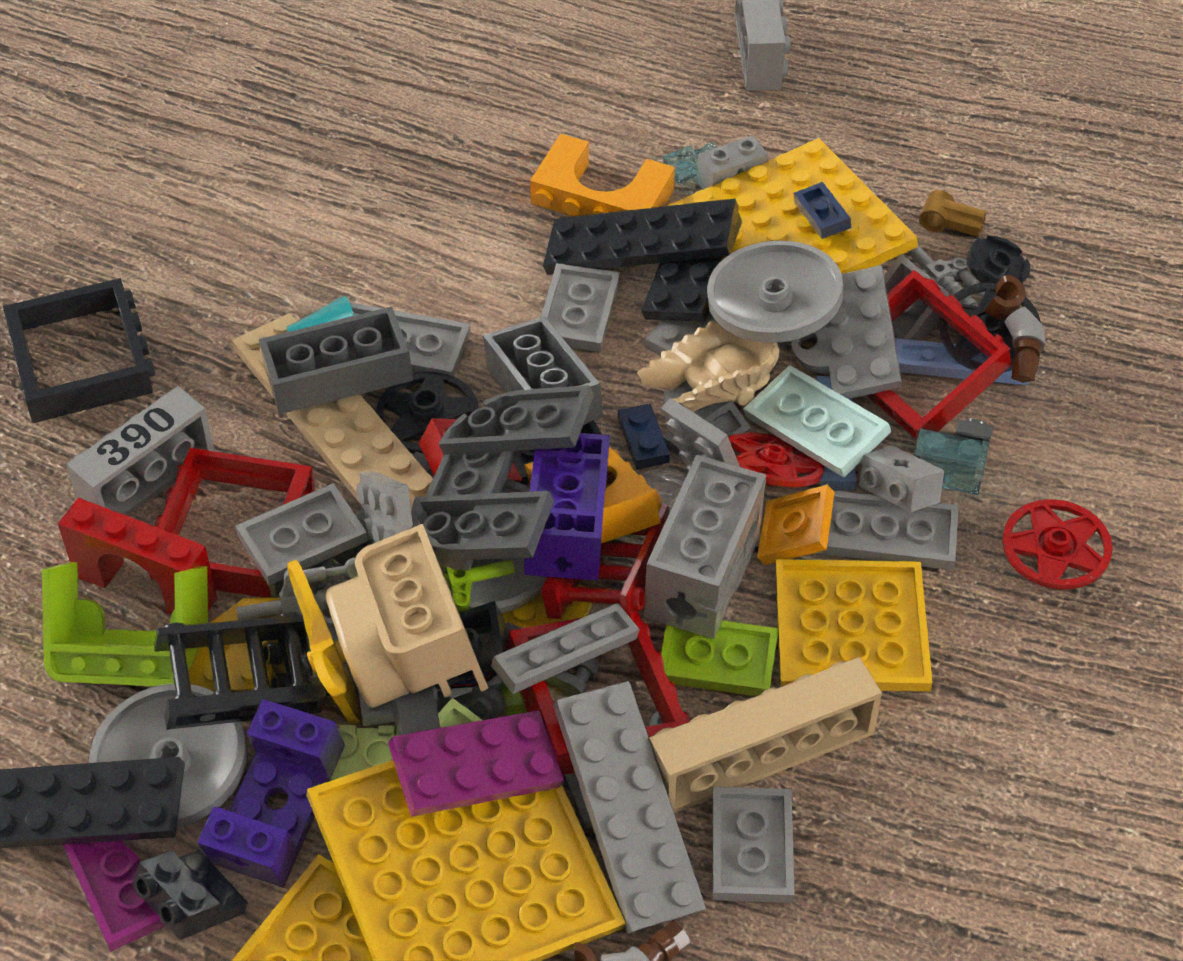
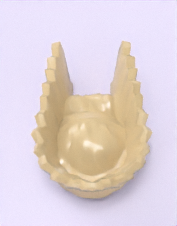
(715, 366)

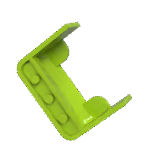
(84, 651)

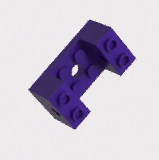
(574, 527)
(290, 757)

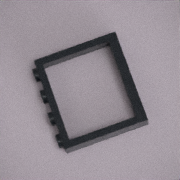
(91, 391)

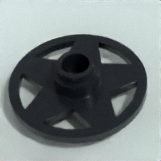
(964, 349)
(426, 403)

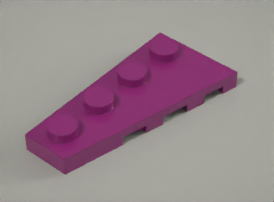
(107, 879)

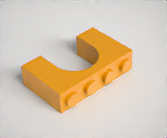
(559, 189)
(628, 501)

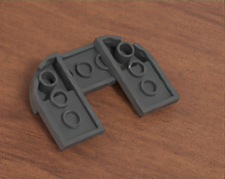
(465, 505)

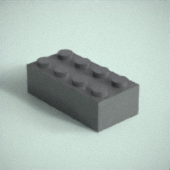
(536, 358)
(336, 360)

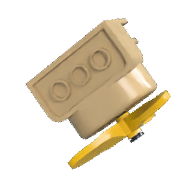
(391, 626)

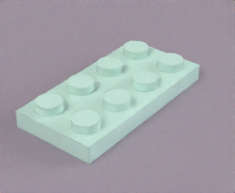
(817, 420)

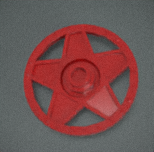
(775, 460)
(1057, 544)

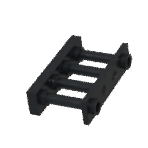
(226, 704)

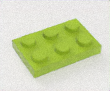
(733, 662)

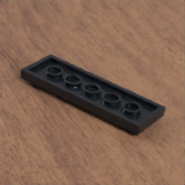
(643, 236)
(90, 802)

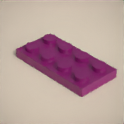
(475, 762)

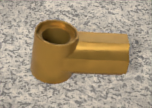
(943, 212)

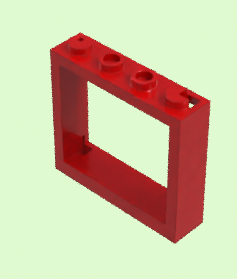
(972, 328)
(238, 470)
(651, 668)

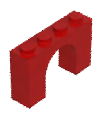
(102, 537)

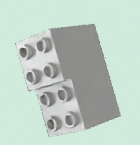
(704, 546)

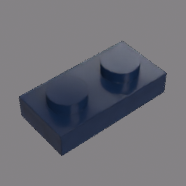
(822, 210)
(643, 436)

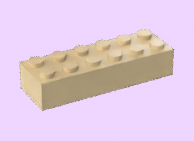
(767, 733)

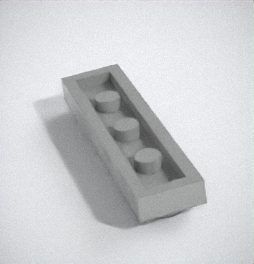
(564, 648)

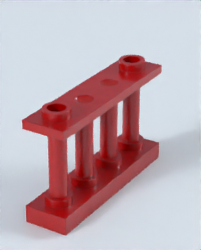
(562, 592)

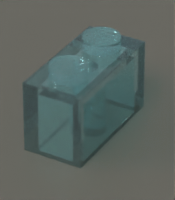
(958, 456)

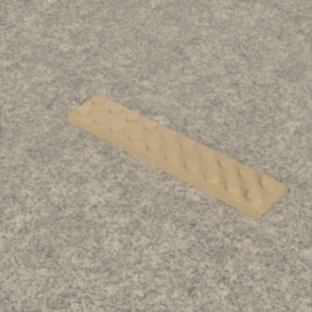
(343, 430)

